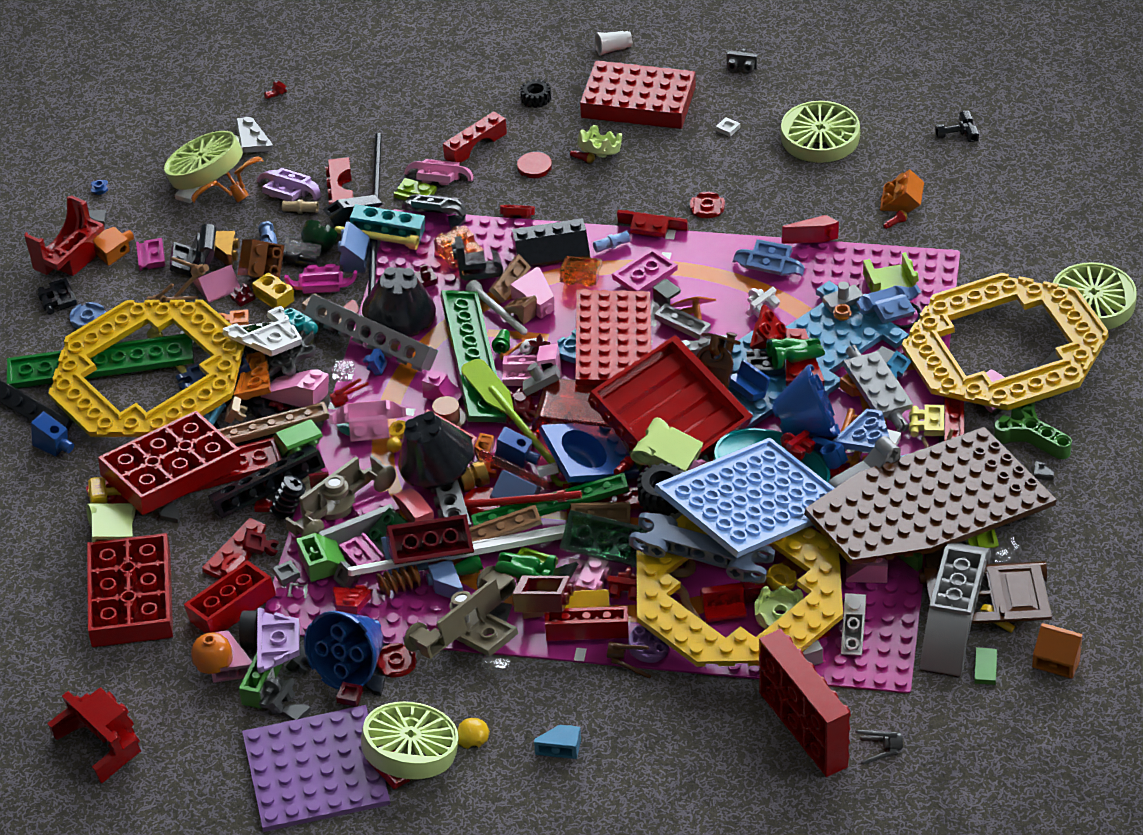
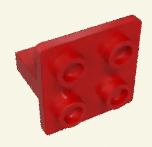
(765, 328)
(723, 602)

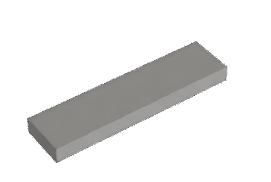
(355, 526)

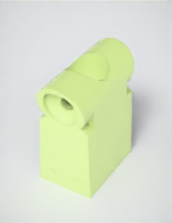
(666, 446)
(110, 520)

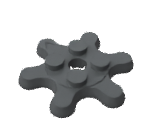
(290, 358)

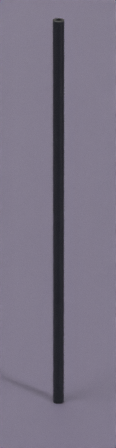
(375, 191)

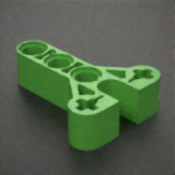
(1026, 427)

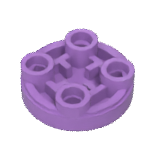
(657, 648)

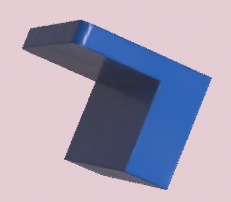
(750, 381)

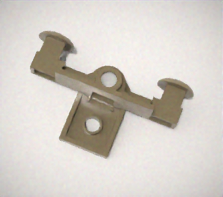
(469, 619)

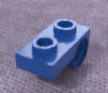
(832, 452)

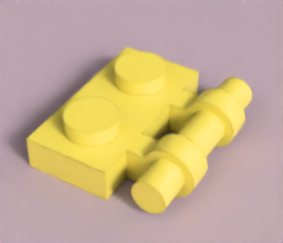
(933, 420)

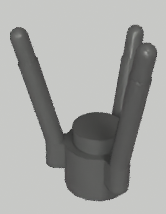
(891, 740)

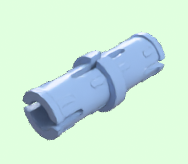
(611, 241)

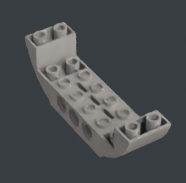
(953, 608)

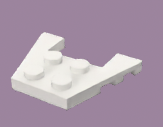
(269, 339)

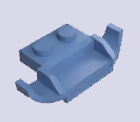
(769, 258)
(889, 303)

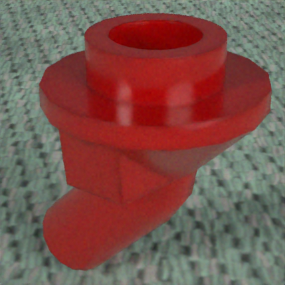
(278, 88)

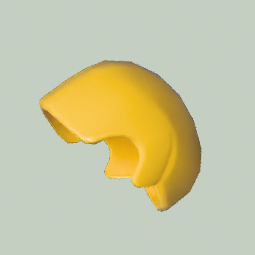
(780, 575)
(472, 733)

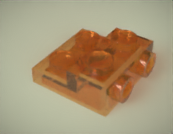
(444, 247)
(580, 270)

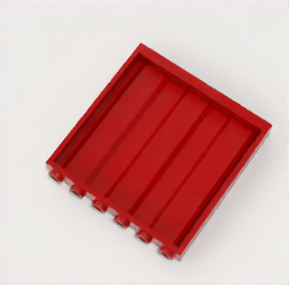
(672, 387)

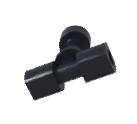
(965, 127)

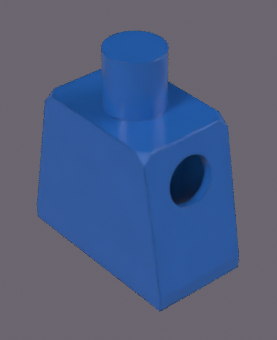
(50, 435)
(516, 448)

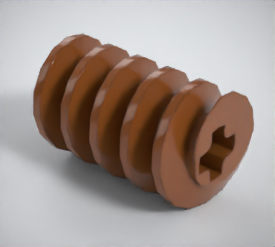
(398, 579)

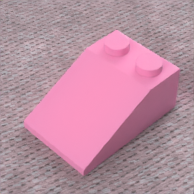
(300, 389)

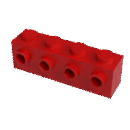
(587, 623)

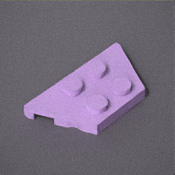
(276, 639)

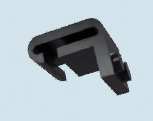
(199, 253)
(473, 264)

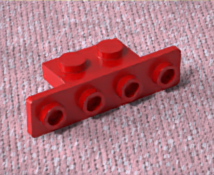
(651, 224)

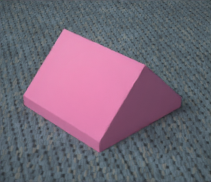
(217, 283)

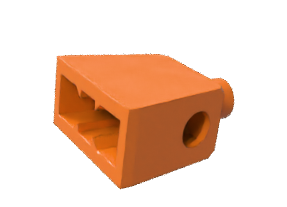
(112, 244)

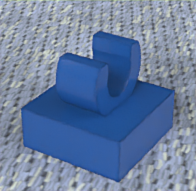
(376, 361)

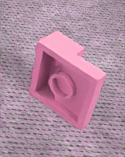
(590, 574)

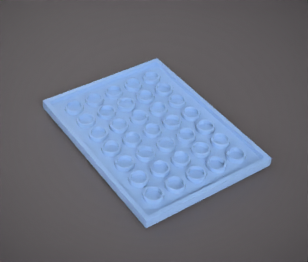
(747, 496)

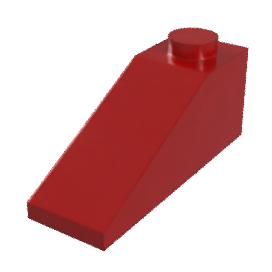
(811, 230)

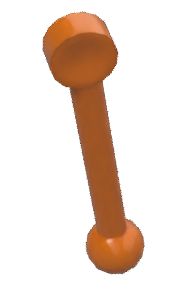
(501, 356)

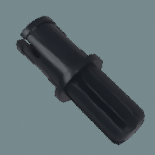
(298, 259)

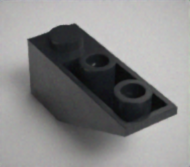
(340, 210)

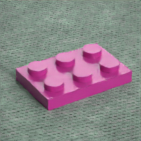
(645, 271)

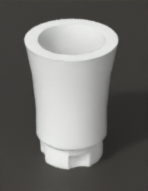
(612, 41)

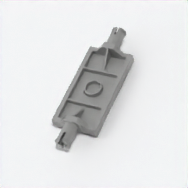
(878, 386)

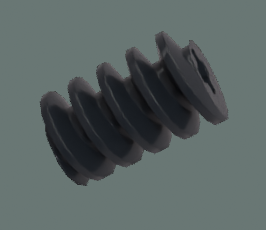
(287, 497)

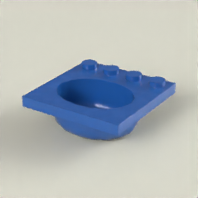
(586, 451)

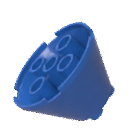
(806, 407)
(343, 647)

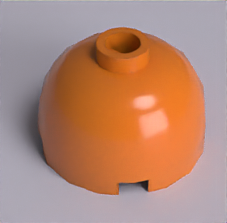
(211, 653)

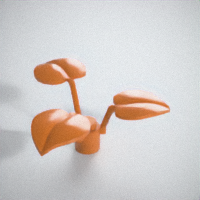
(236, 190)

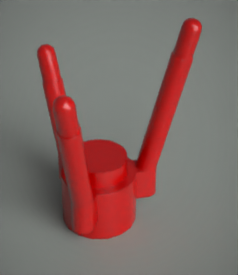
(340, 397)

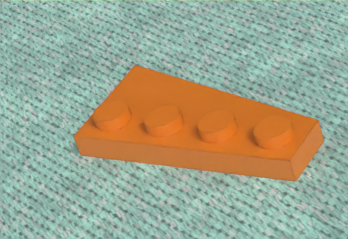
(255, 381)

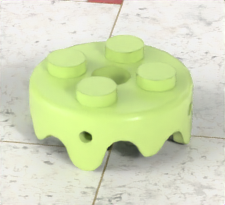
(599, 144)
(772, 601)

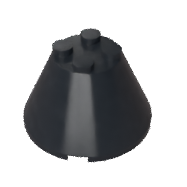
(400, 302)
(433, 452)

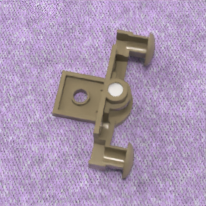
(335, 494)

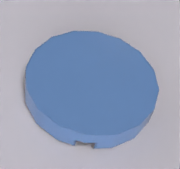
(84, 314)

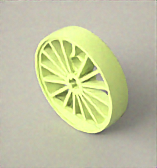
(829, 131)
(203, 160)
(1103, 294)
(409, 738)

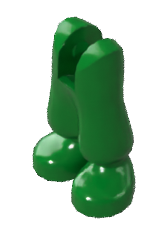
(793, 350)
(524, 565)

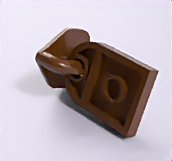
(717, 358)

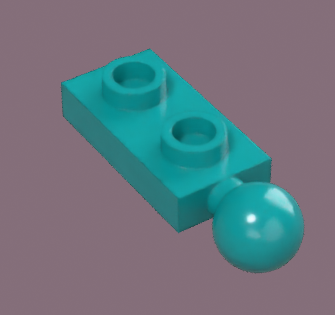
(301, 321)

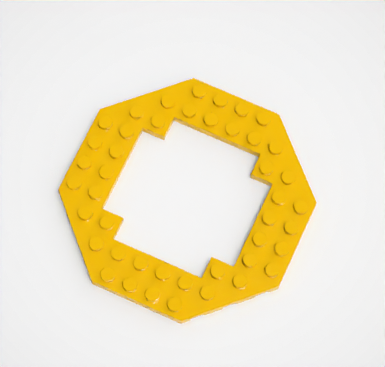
(947, 379)
(97, 415)
(705, 645)

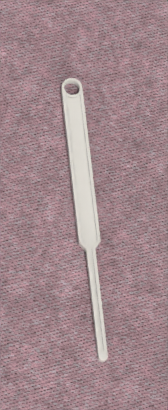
(480, 547)

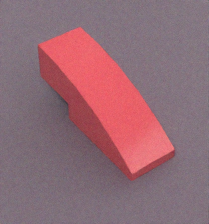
(413, 505)

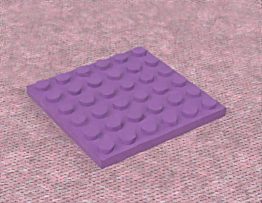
(312, 769)

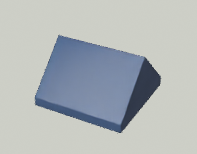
(512, 485)

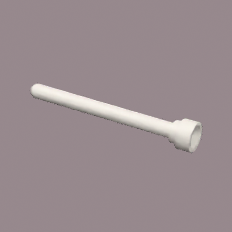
(476, 286)

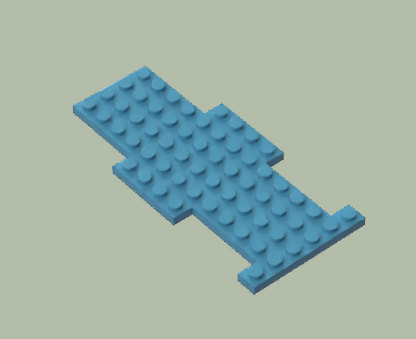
(835, 337)

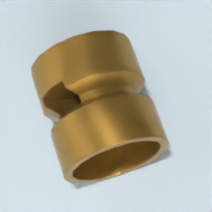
(474, 476)

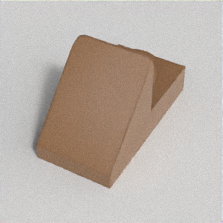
(523, 307)

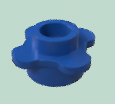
(99, 187)

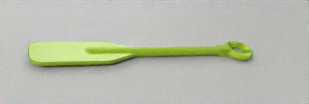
(499, 397)

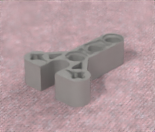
(883, 451)

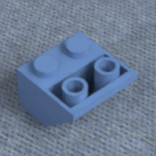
(354, 249)

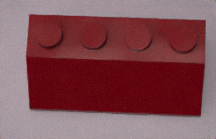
(429, 539)

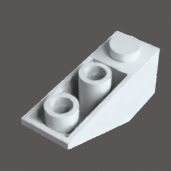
(853, 624)

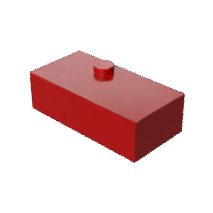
(223, 601)

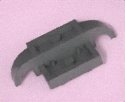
(435, 202)

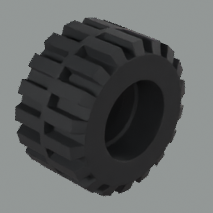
(650, 499)

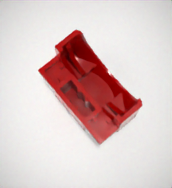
(72, 246)
(107, 721)

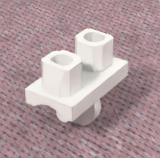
(758, 298)

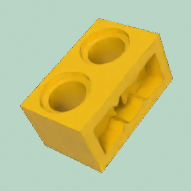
(273, 291)

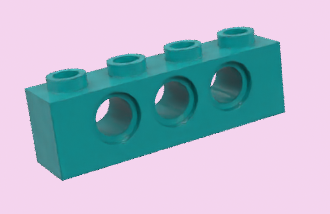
(387, 221)

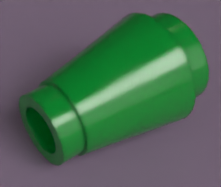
(501, 343)
(469, 566)

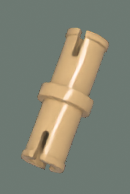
(300, 206)

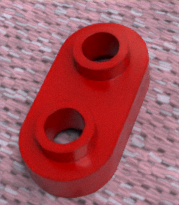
(511, 210)

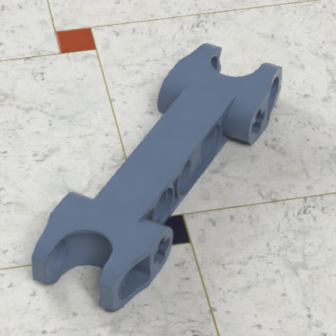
(667, 537)

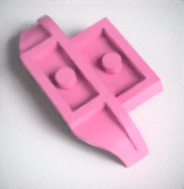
(438, 171)
(367, 419)

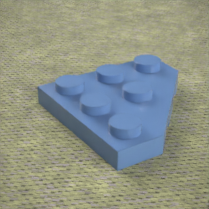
(863, 431)

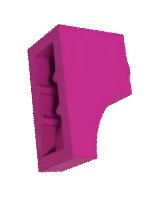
(437, 385)

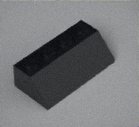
(551, 242)

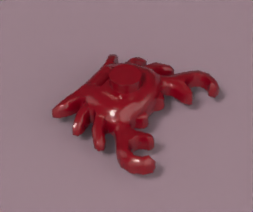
(523, 405)

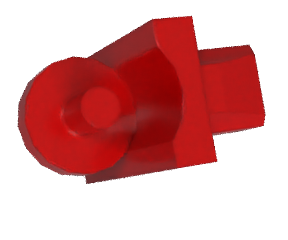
(798, 445)
(623, 582)

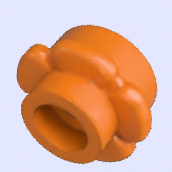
(842, 312)

